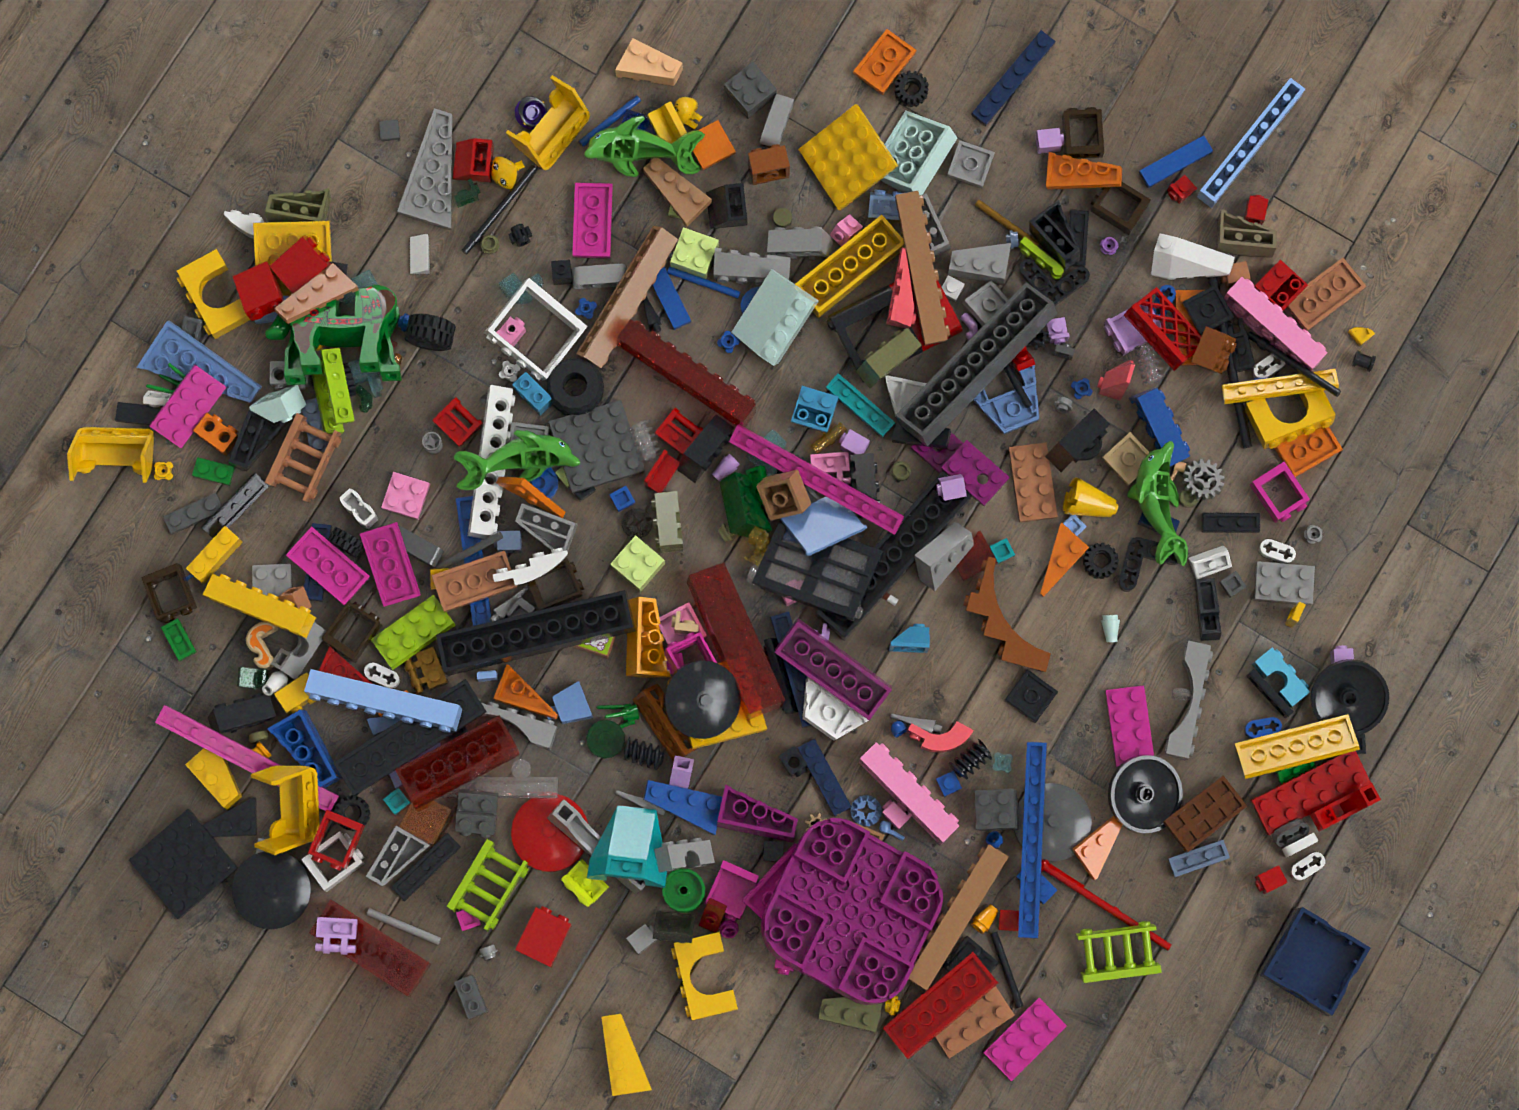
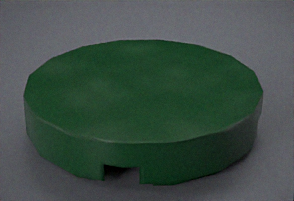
(605, 739)

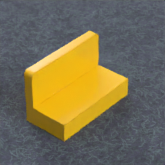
(667, 123)

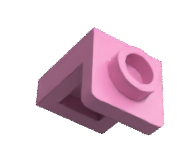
(845, 230)

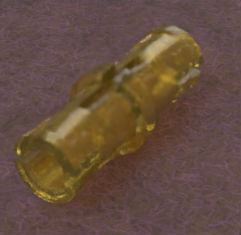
(828, 438)

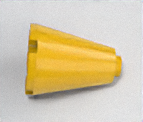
(1088, 501)

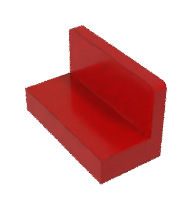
(661, 472)

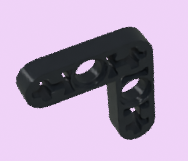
(1049, 288)
(1144, 552)

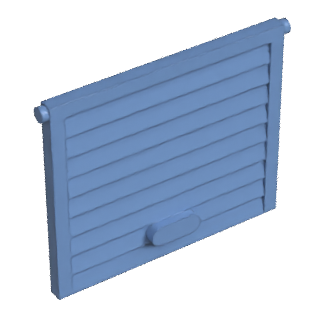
(822, 525)

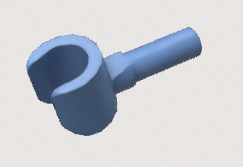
(885, 828)

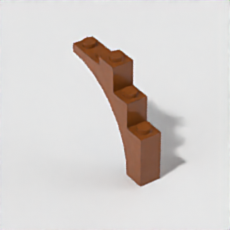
(985, 604)

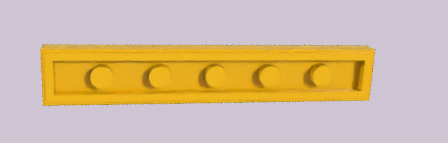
(1275, 387)

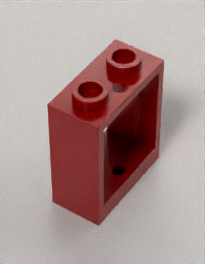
(331, 816)

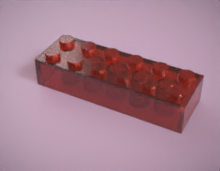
(457, 762)
(379, 952)

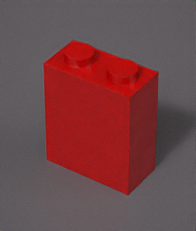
(300, 263)
(258, 291)
(544, 936)

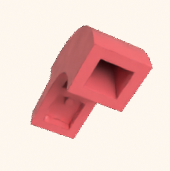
(943, 742)

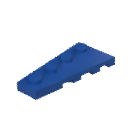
(687, 804)

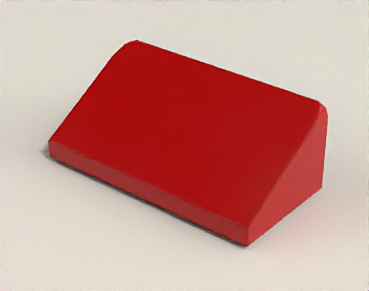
(1008, 920)

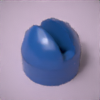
(898, 728)
(994, 835)

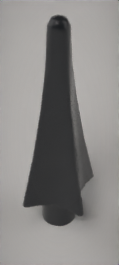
(652, 317)

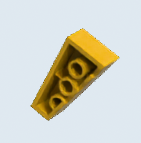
(624, 1064)

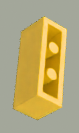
(214, 555)

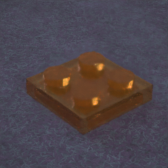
(426, 821)

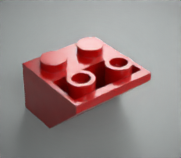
(473, 160)
(1281, 285)

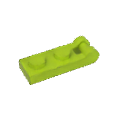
(1041, 258)

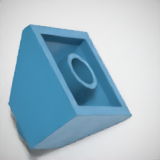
(913, 639)

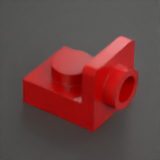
(1181, 189)
(1023, 360)

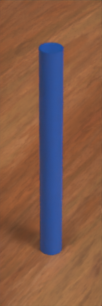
(610, 120)
(703, 282)

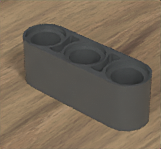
(421, 548)

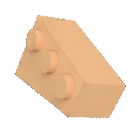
(648, 64)

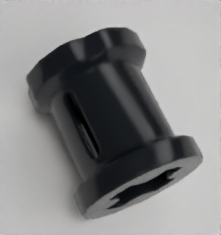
(1363, 361)

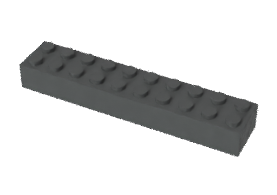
(976, 364)

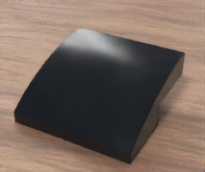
(965, 949)

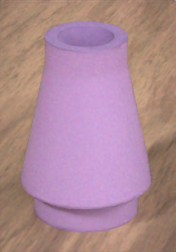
(726, 466)

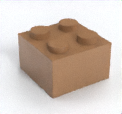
(783, 495)

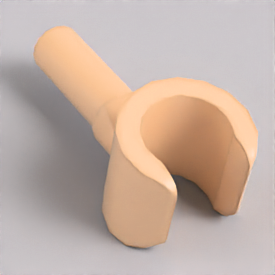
(1178, 467)

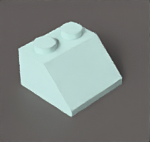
(280, 404)

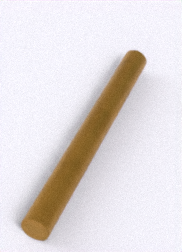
(1005, 222)

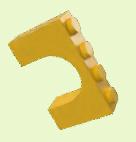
(194, 278)
(1273, 432)
(699, 1004)

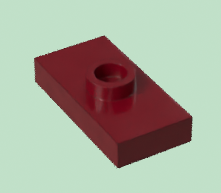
(712, 915)

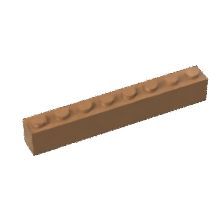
(921, 268)
(627, 296)
(958, 915)

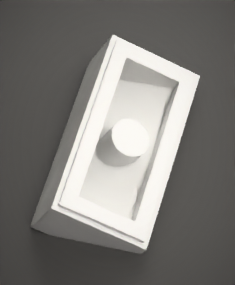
(419, 254)
(1210, 562)

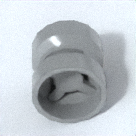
(429, 441)

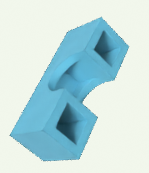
(1273, 662)

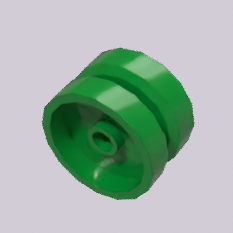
(684, 902)

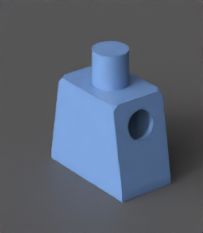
(571, 705)

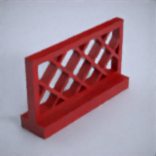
(1156, 335)

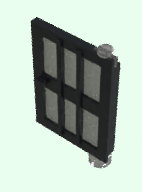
(826, 580)

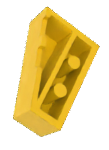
(215, 776)

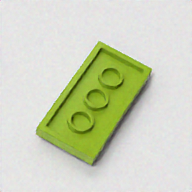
(412, 632)

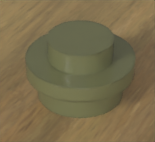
(489, 244)
(725, 533)

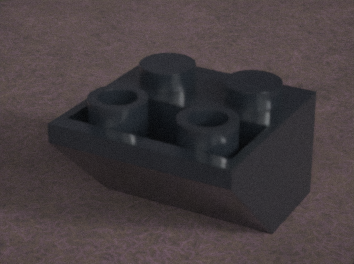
(727, 206)

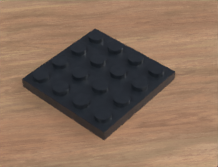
(183, 864)

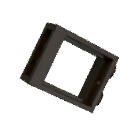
(1083, 152)
(1114, 220)
(162, 575)
(576, 583)
(358, 609)

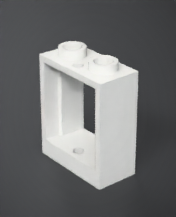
(317, 873)

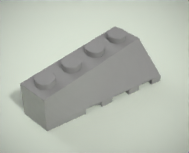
(747, 267)

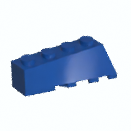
(1160, 422)
(306, 746)

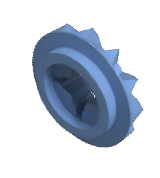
(860, 803)

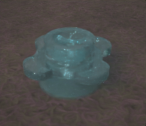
(1002, 767)

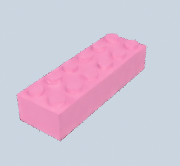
(1271, 323)
(909, 793)

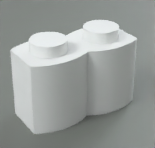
(362, 512)

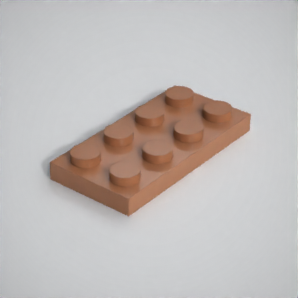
(1326, 294)
(1032, 482)
(472, 582)
(975, 1023)

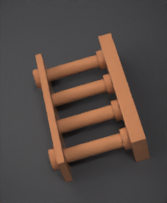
(292, 442)

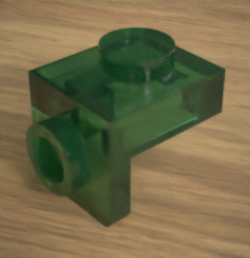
(252, 677)

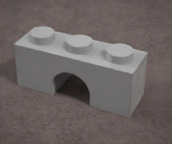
(294, 661)
(673, 856)

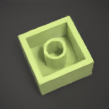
(694, 253)
(637, 563)

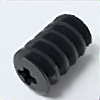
(644, 753)
(971, 760)

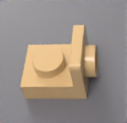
(684, 628)

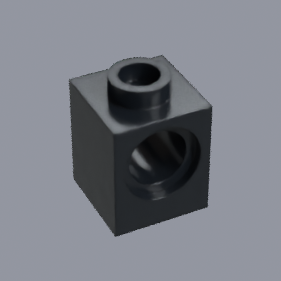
(561, 272)
(789, 754)

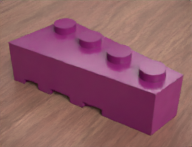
(754, 817)

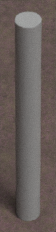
(403, 926)

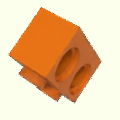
(214, 436)

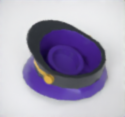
(530, 112)

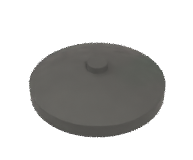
(1065, 822)

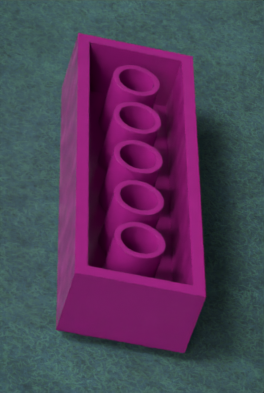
(833, 669)

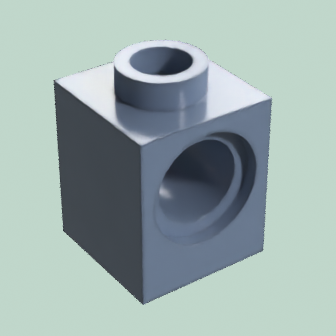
(510, 543)

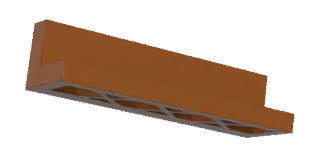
(659, 723)

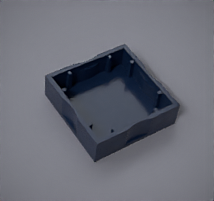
(1315, 961)

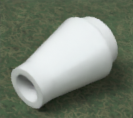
(275, 683)

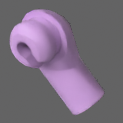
(972, 325)

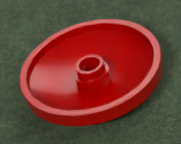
(540, 840)

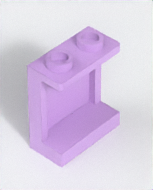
(1124, 333)

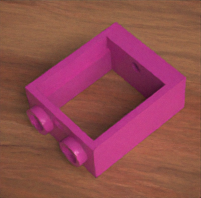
(1257, 485)
(688, 641)

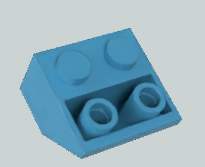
(814, 409)

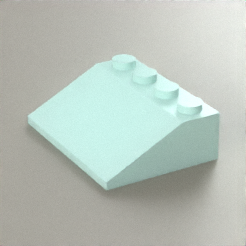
(919, 151)
(774, 317)

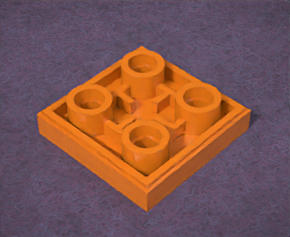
(714, 146)

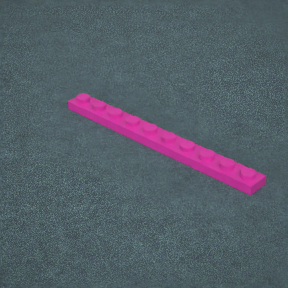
(817, 479)
(227, 748)

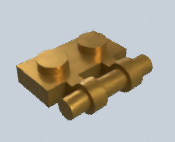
(431, 670)

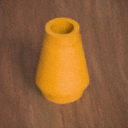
(984, 919)

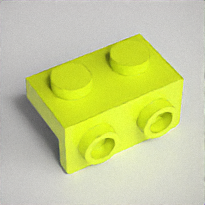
(585, 889)

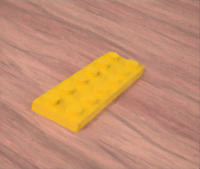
(1297, 746)

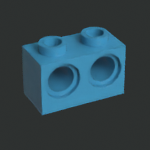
(532, 393)

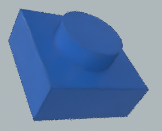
(622, 498)
(948, 783)

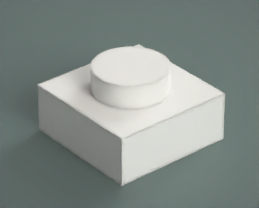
(952, 288)

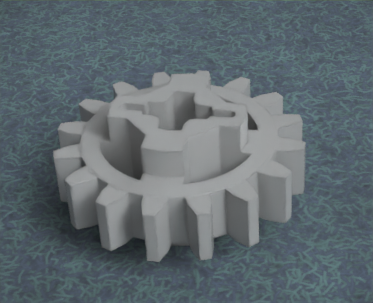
(1198, 486)

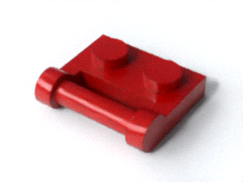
(453, 426)
(674, 435)

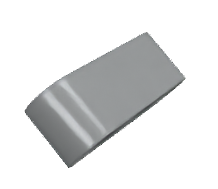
(777, 120)
(597, 276)

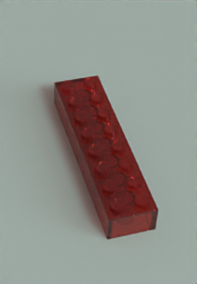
(686, 374)
(735, 640)

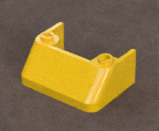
(555, 129)
(111, 447)
(297, 805)

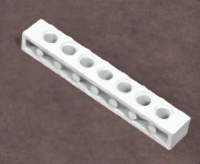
(502, 396)

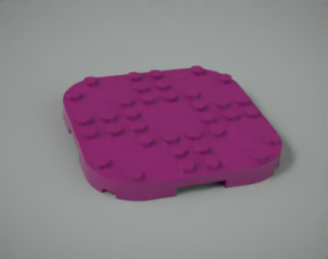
(851, 911)

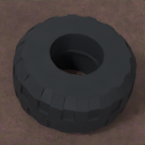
(570, 370)

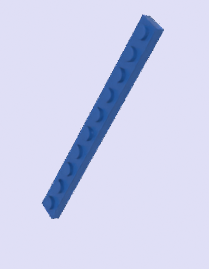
(1032, 840)

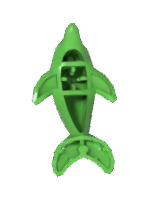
(628, 144)
(528, 452)
(1153, 493)

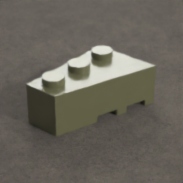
(298, 206)
(888, 357)

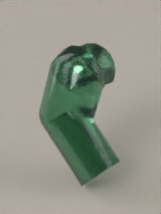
(366, 399)

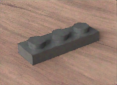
(192, 513)

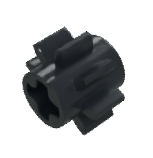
(520, 235)
(1037, 344)

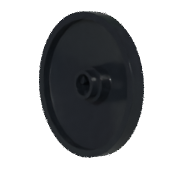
(1351, 689)
(701, 699)
(1144, 793)
(271, 890)

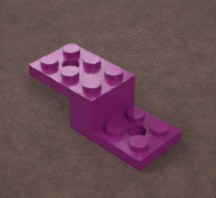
(970, 463)

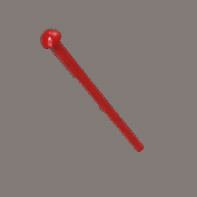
(1079, 888)

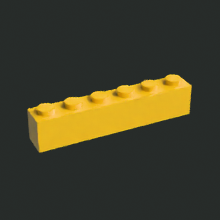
(259, 606)

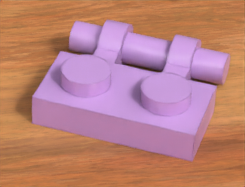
(336, 928)

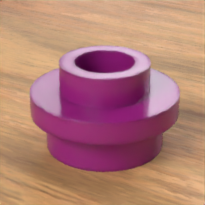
(729, 929)

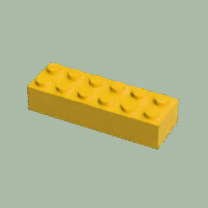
(852, 264)

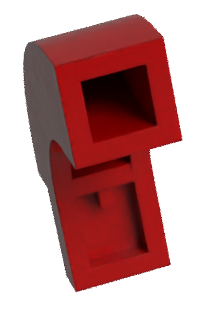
(1345, 807)

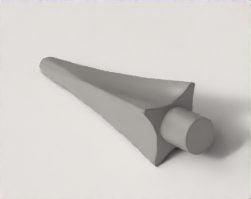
(501, 611)
(928, 725)
(640, 802)

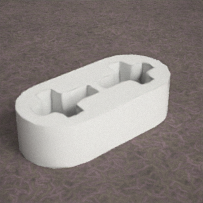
(1266, 363)
(1278, 547)
(379, 679)
(1299, 845)
(1305, 862)

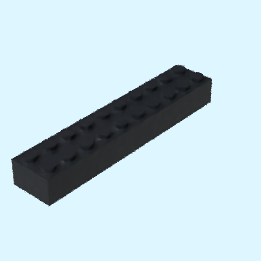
(919, 527)
(535, 633)

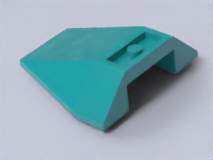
(629, 847)

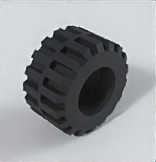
(430, 332)

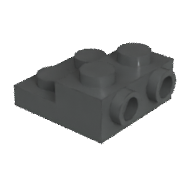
(476, 813)

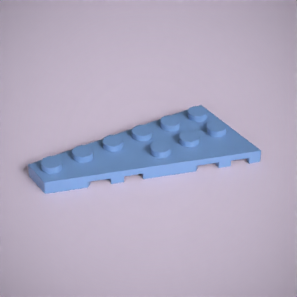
(184, 351)

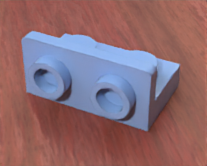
(883, 204)

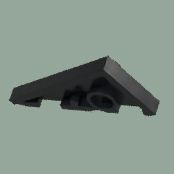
(235, 822)

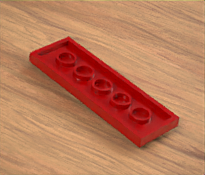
(1310, 791)
(940, 1005)

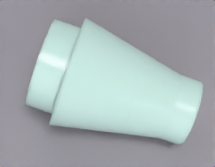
(1110, 626)

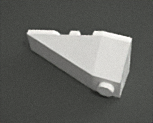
(1182, 258)

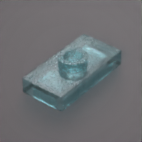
(363, 280)

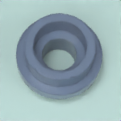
(1012, 238)

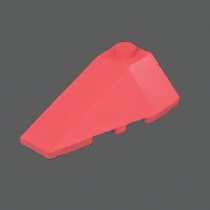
(901, 303)
(1116, 380)

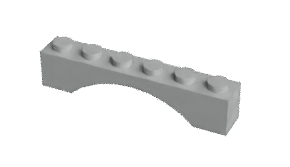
(1195, 662)
(538, 732)
(577, 829)

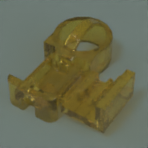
(760, 539)

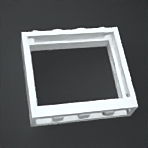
(552, 305)

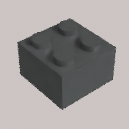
(750, 90)
(996, 809)

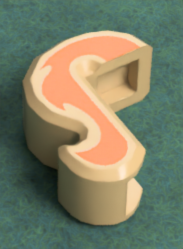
(256, 644)

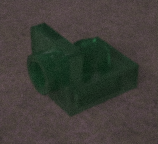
(466, 196)

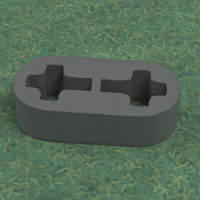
(1290, 832)

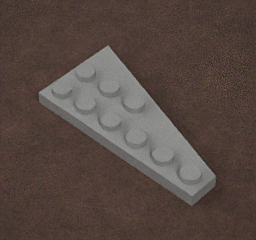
(430, 182)

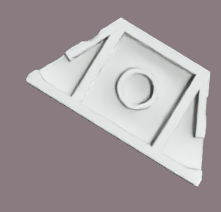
(902, 391)
(828, 712)

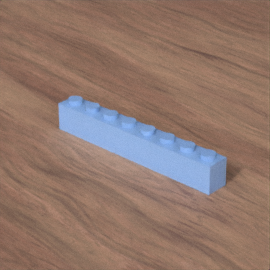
(1251, 143)
(383, 700)

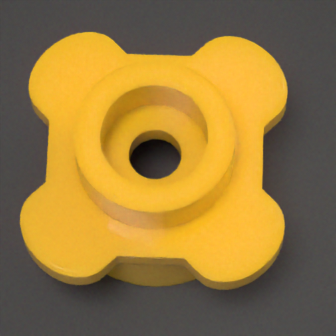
(159, 466)
(892, 1005)

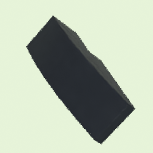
(1207, 609)

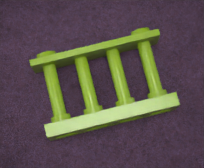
(333, 392)
(468, 885)
(1130, 968)

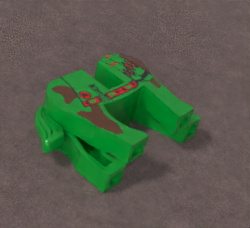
(370, 327)

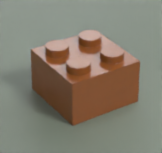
(768, 164)
(1214, 350)

